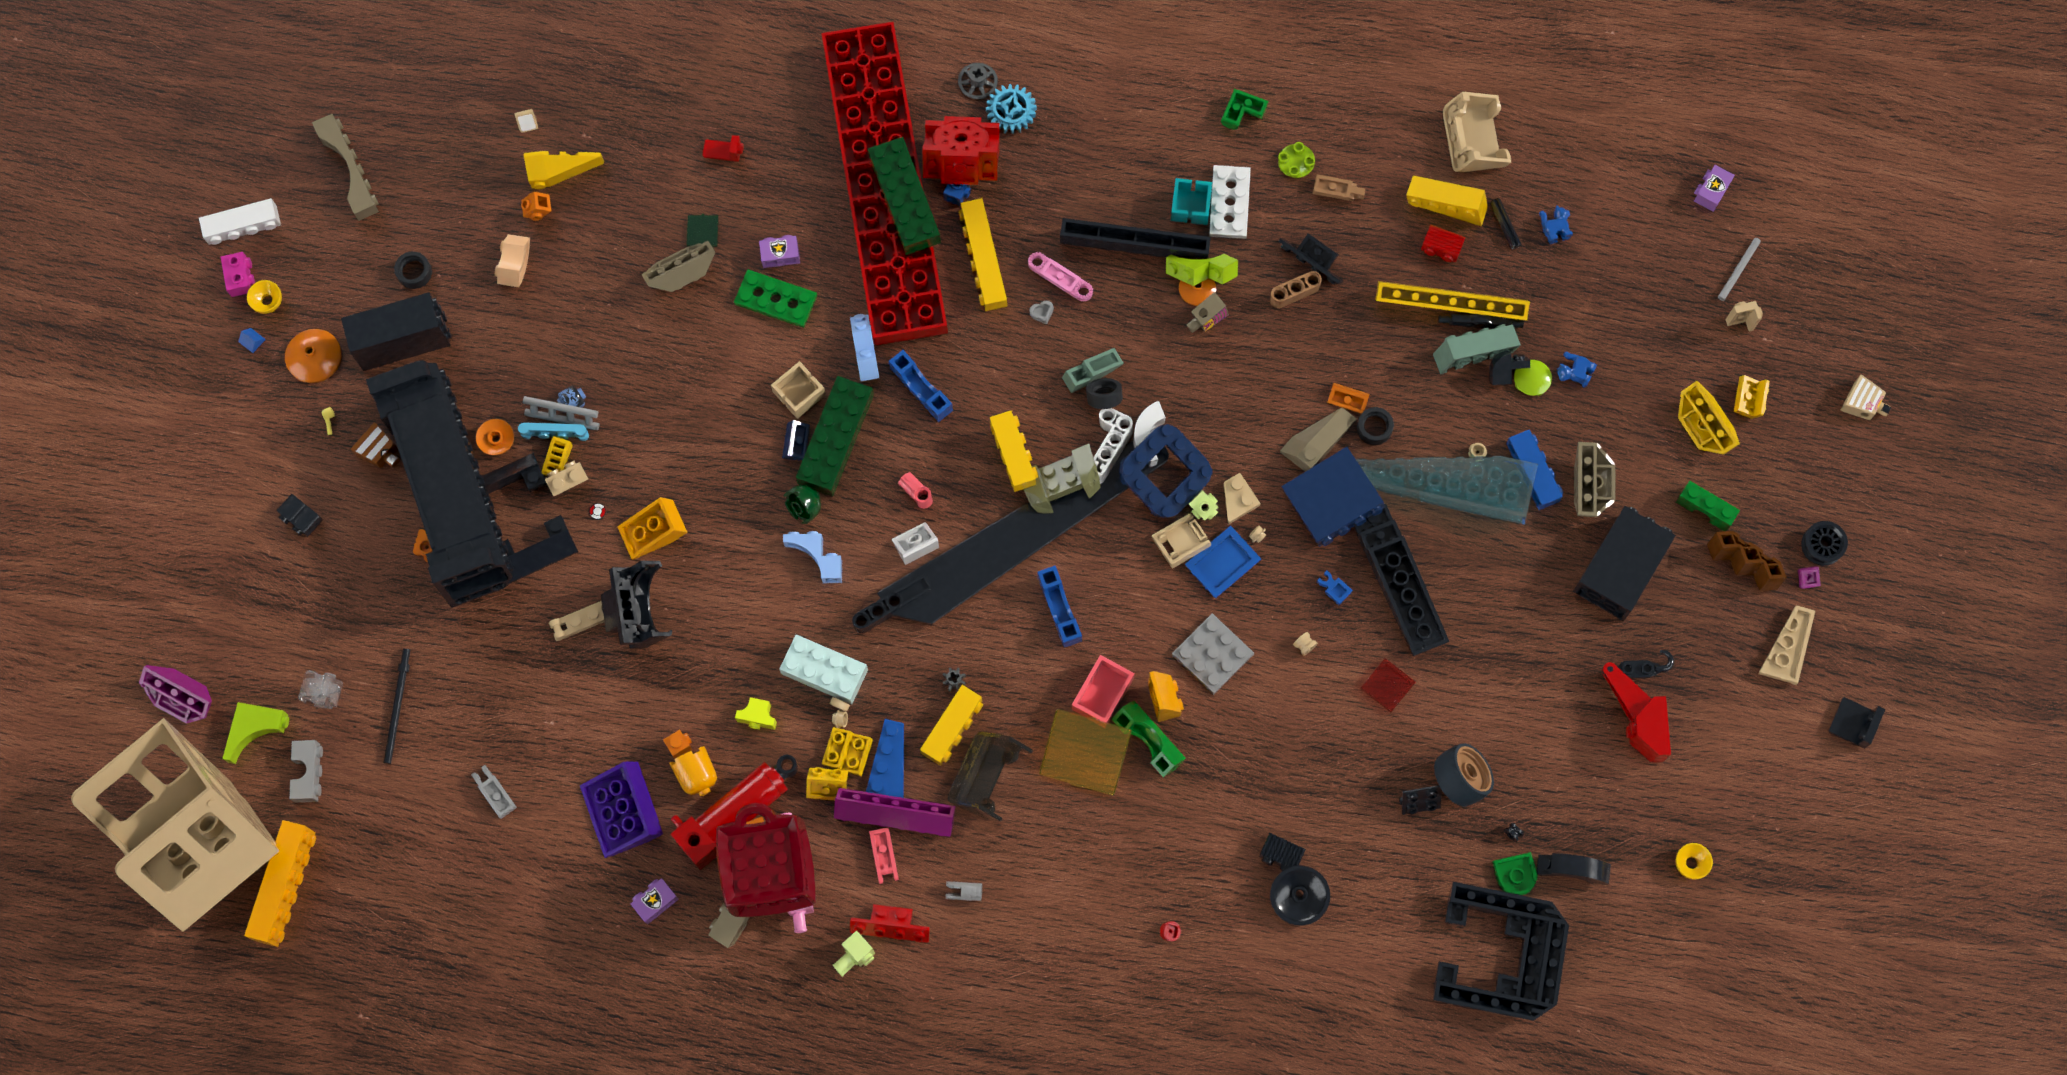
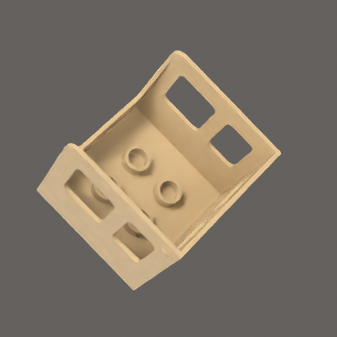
(189, 839)

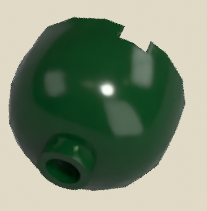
(803, 503)

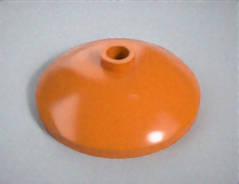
(320, 363)

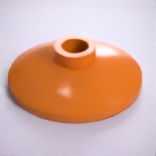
(1194, 295)
(490, 430)

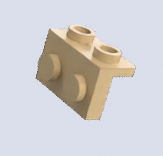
(1746, 313)

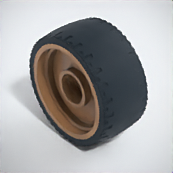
(1464, 774)

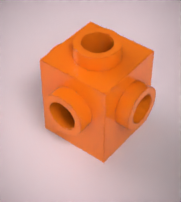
(536, 205)

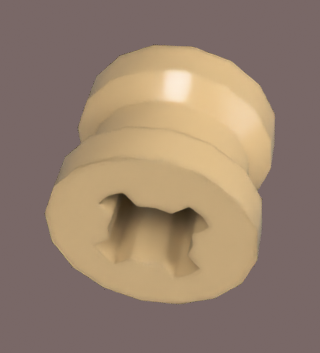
(1305, 643)

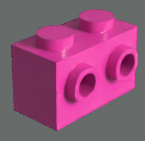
(237, 273)

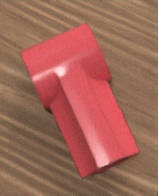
(915, 489)

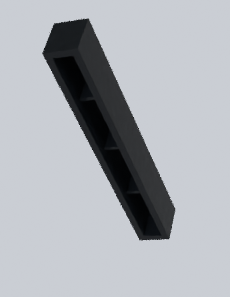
(1133, 239)

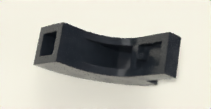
(1574, 866)

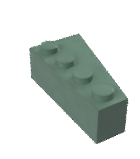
(1475, 347)

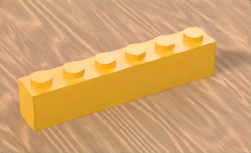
(983, 254)

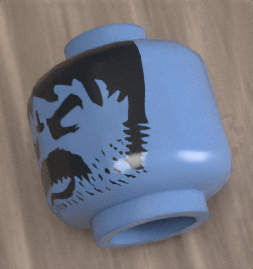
(572, 397)

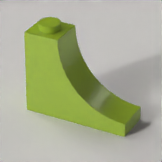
(251, 723)

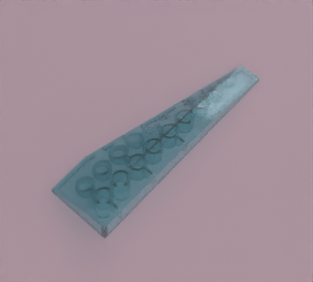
(1477, 485)

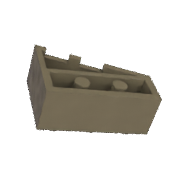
(727, 927)

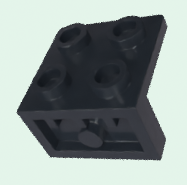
(1856, 722)

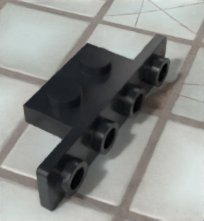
(1316, 254)

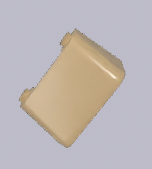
(1473, 133)

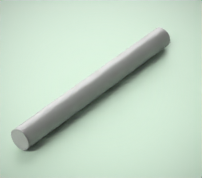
(1738, 270)

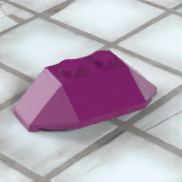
(176, 693)

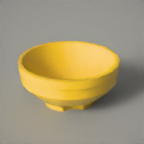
(259, 291)
(1700, 854)

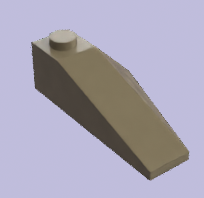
(1316, 441)

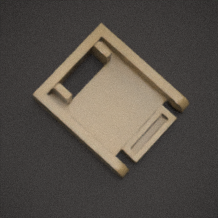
(1184, 539)

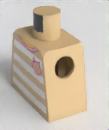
(1865, 399)

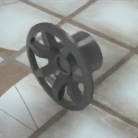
(977, 79)

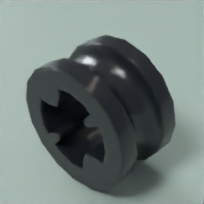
(1513, 832)

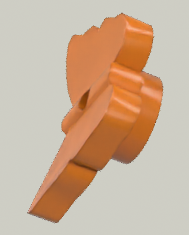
(421, 545)

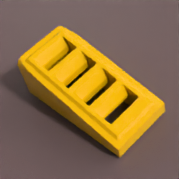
(550, 454)

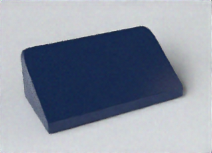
(796, 440)

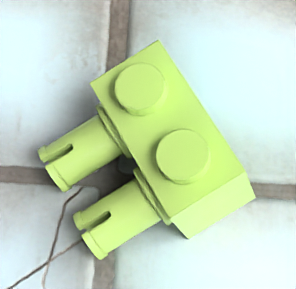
(857, 953)

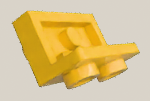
(1751, 397)

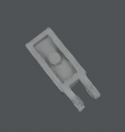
(495, 793)

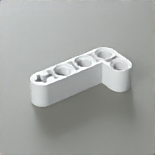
(1115, 433)

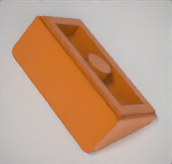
(1348, 398)

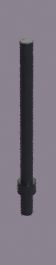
(403, 669)

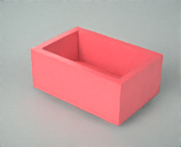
(1103, 690)

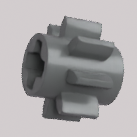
(958, 676)

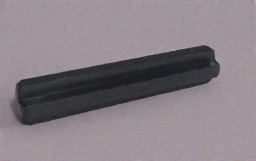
(1505, 223)

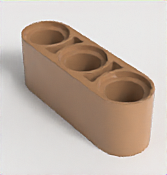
(1301, 283)

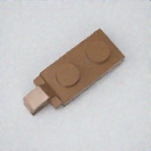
(1337, 188)

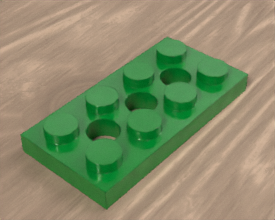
(779, 310)

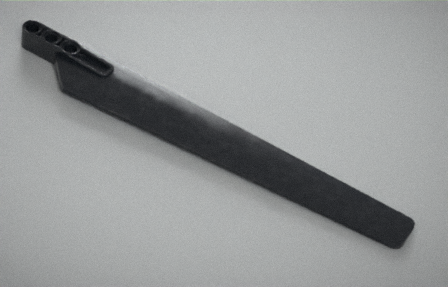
(989, 554)

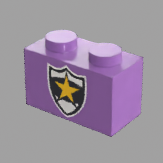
(1714, 187)
(779, 251)
(654, 900)

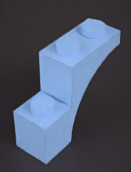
(864, 347)
(813, 545)

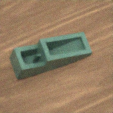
(1092, 369)

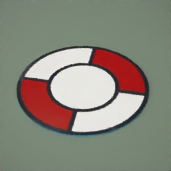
(597, 511)

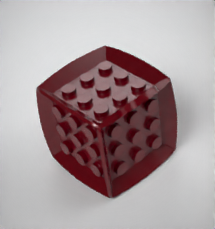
(765, 864)

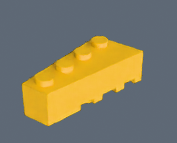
(1448, 199)
(1013, 451)

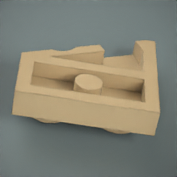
(1238, 498)

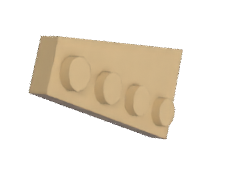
(1788, 652)

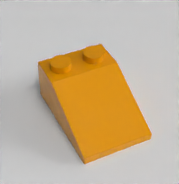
(652, 528)
(1164, 696)

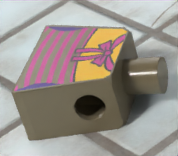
(1212, 308)

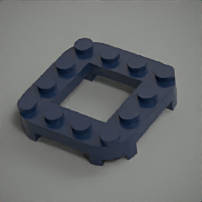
(1145, 490)

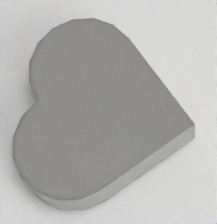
(1042, 311)

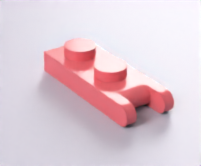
(883, 853)

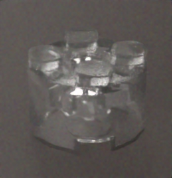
(320, 689)

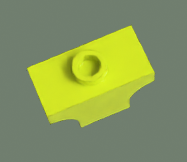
(756, 715)

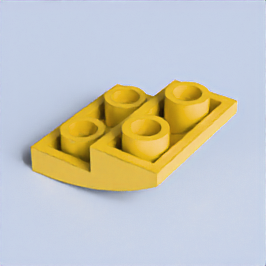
(847, 751)

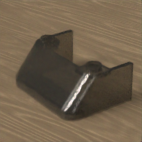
(981, 771)

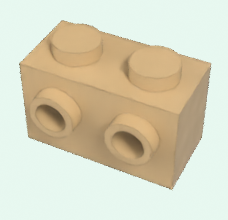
(567, 478)

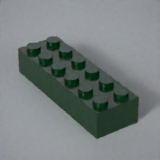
(904, 196)
(835, 436)

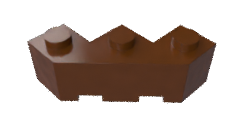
(1747, 559)

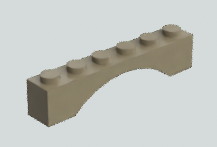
(359, 196)

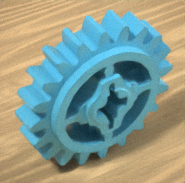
(1012, 95)

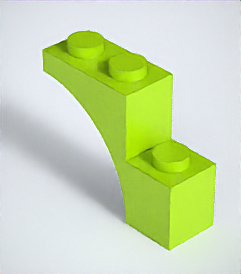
(1194, 271)

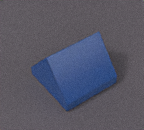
(250, 339)

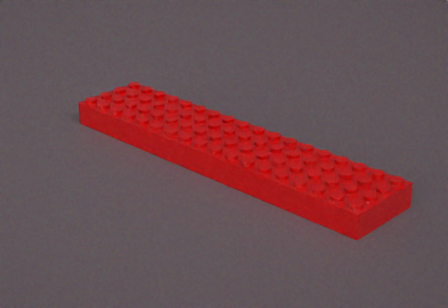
(869, 111)

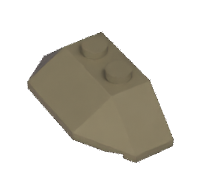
(680, 268)
(1593, 480)

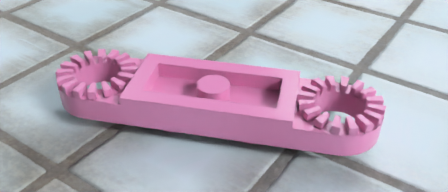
(1060, 276)

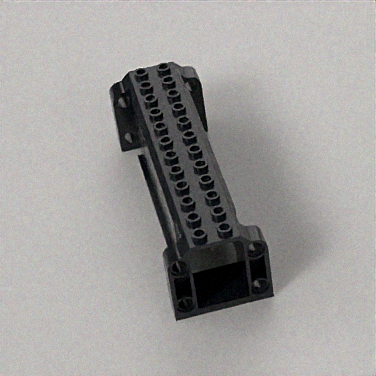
(445, 481)

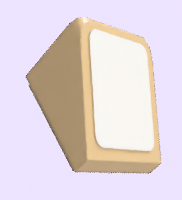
(526, 120)

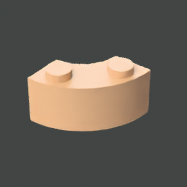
(513, 260)

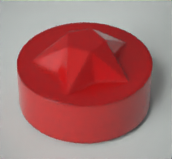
(1170, 931)

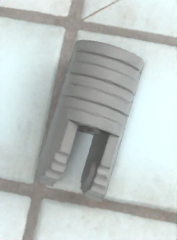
(969, 891)

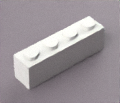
(239, 221)

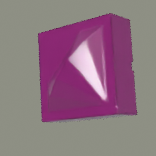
(1809, 577)

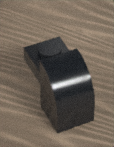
(1502, 364)

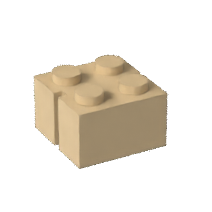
(797, 391)

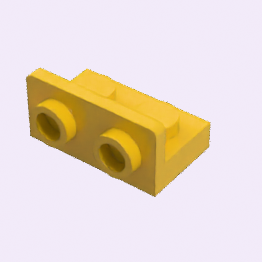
(825, 783)

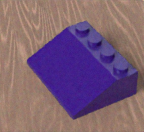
(621, 809)

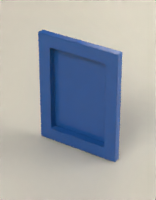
(1223, 562)

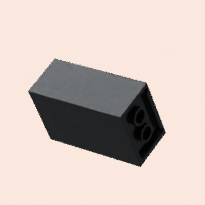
(396, 331)
(1624, 563)

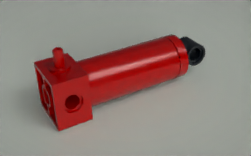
(760, 786)

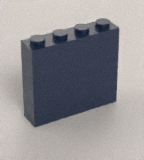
(1333, 497)

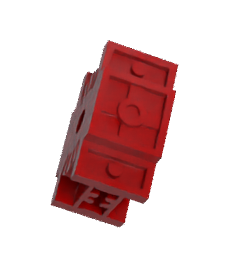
(961, 150)

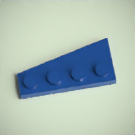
(888, 764)

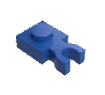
(1336, 590)

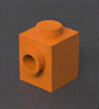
(678, 743)

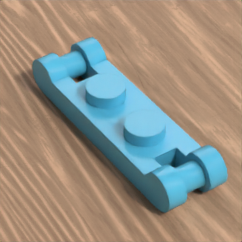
(547, 430)

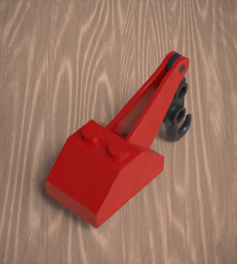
(1647, 716)

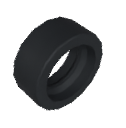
(405, 259)
(1104, 401)
(1379, 412)

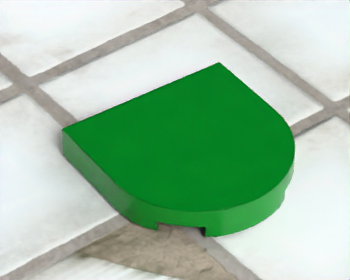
(1516, 873)

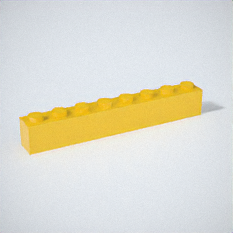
(1452, 300)

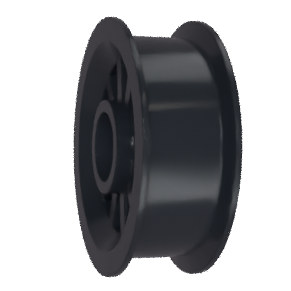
(1831, 553)

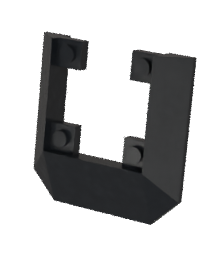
(546, 552)
(1540, 960)

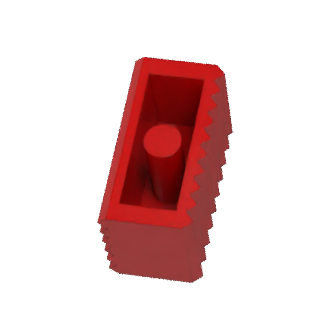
(1442, 244)

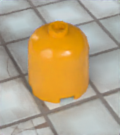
(695, 772)

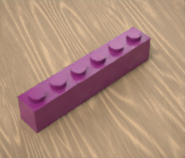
(894, 812)

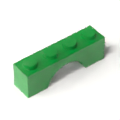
(1164, 753)

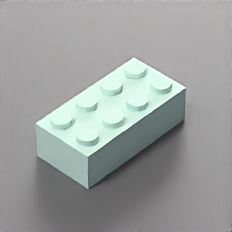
(823, 669)

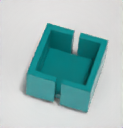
(1191, 204)

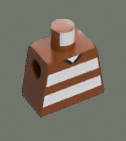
(376, 448)

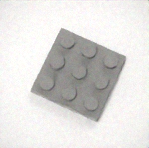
(1212, 654)

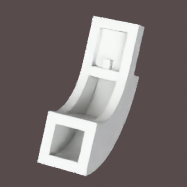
(1149, 419)

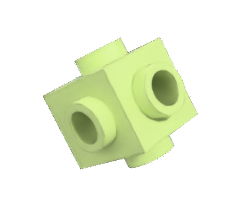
(1200, 499)

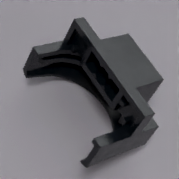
(628, 606)

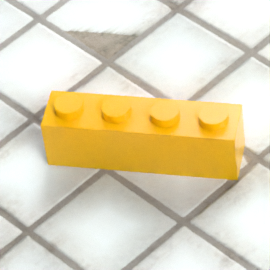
(951, 725)

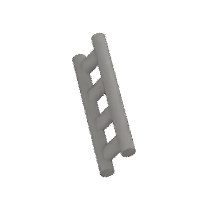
(551, 415)

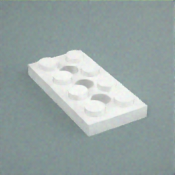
(1220, 209)

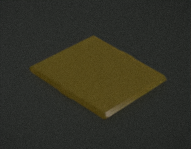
(1085, 752)

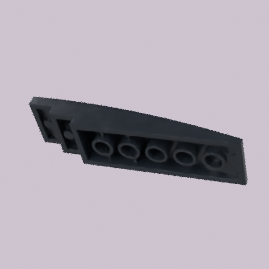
(1401, 582)

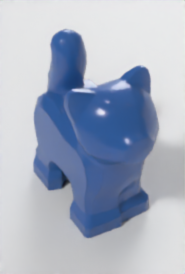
(1557, 226)
(1579, 368)

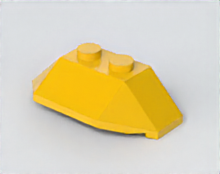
(1706, 421)

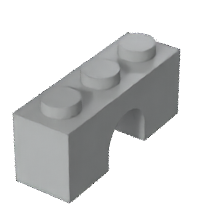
(308, 787)

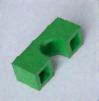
(1719, 511)

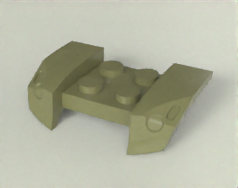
(1064, 478)

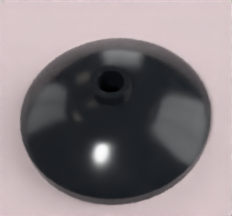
(1301, 909)

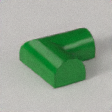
(1242, 103)

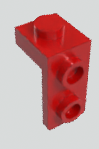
(723, 150)

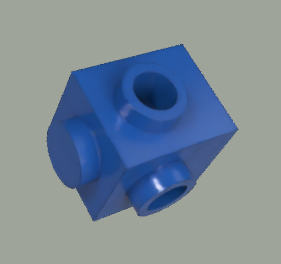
(956, 193)

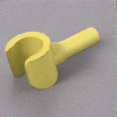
(327, 414)

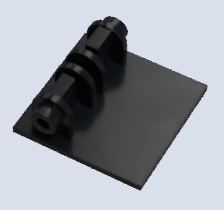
(1421, 800)

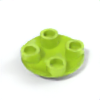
(1296, 160)
(1533, 380)

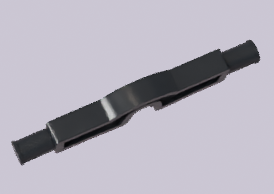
(1474, 320)

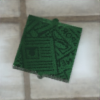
(702, 229)

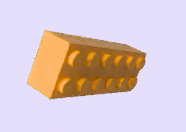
(280, 884)

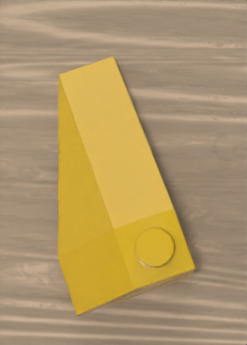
(547, 170)

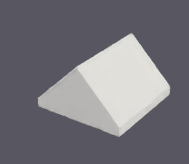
(916, 543)

